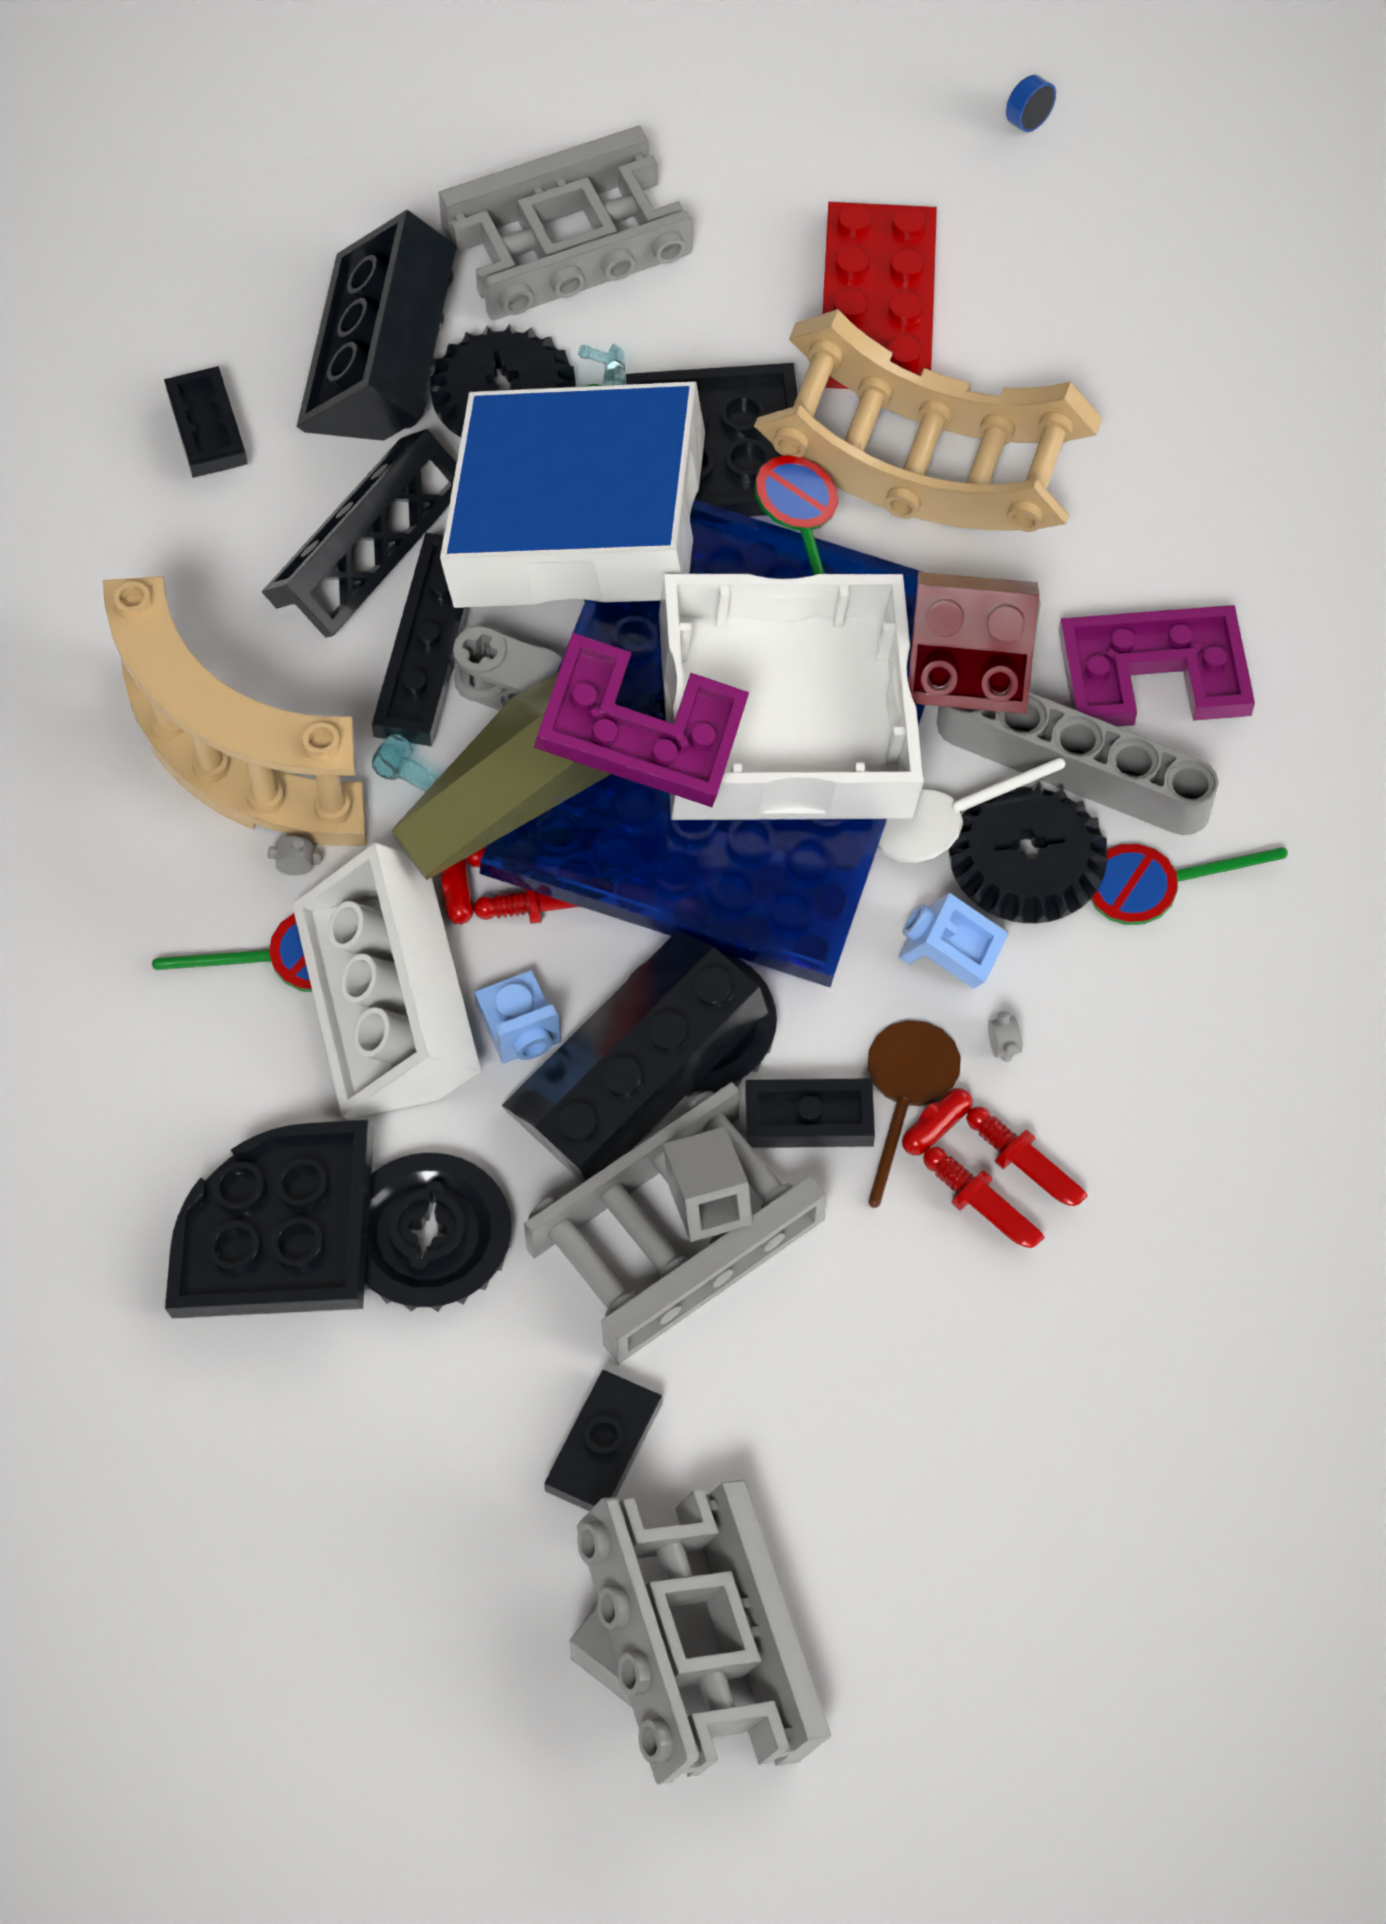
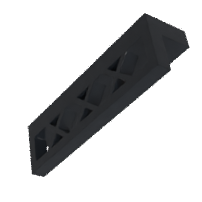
(349, 523)

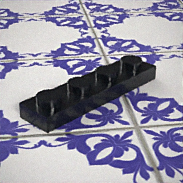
(421, 653)

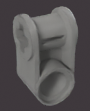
(502, 674)

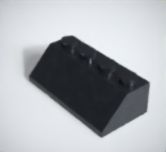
(379, 332)
(638, 1055)

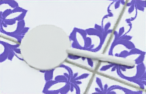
(939, 818)

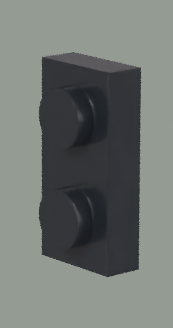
(809, 1113)

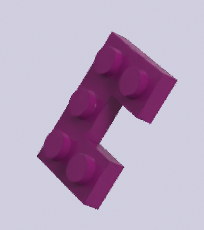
(1199, 641)
(594, 731)

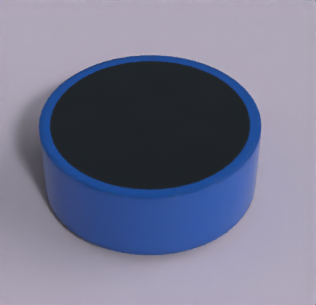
(1030, 103)

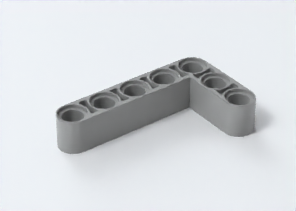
(1099, 770)

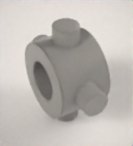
(294, 855)
(1005, 1036)

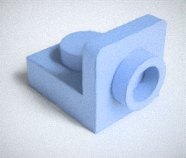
(954, 939)
(518, 1018)

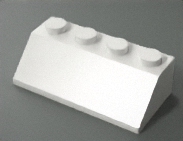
(385, 985)

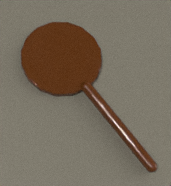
(912, 1067)

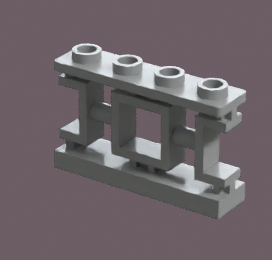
(553, 189)
(747, 1617)

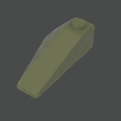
(491, 787)

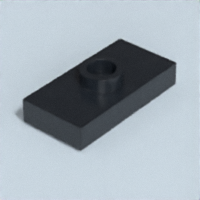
(205, 422)
(603, 1441)

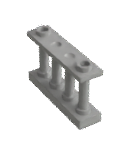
(683, 1281)

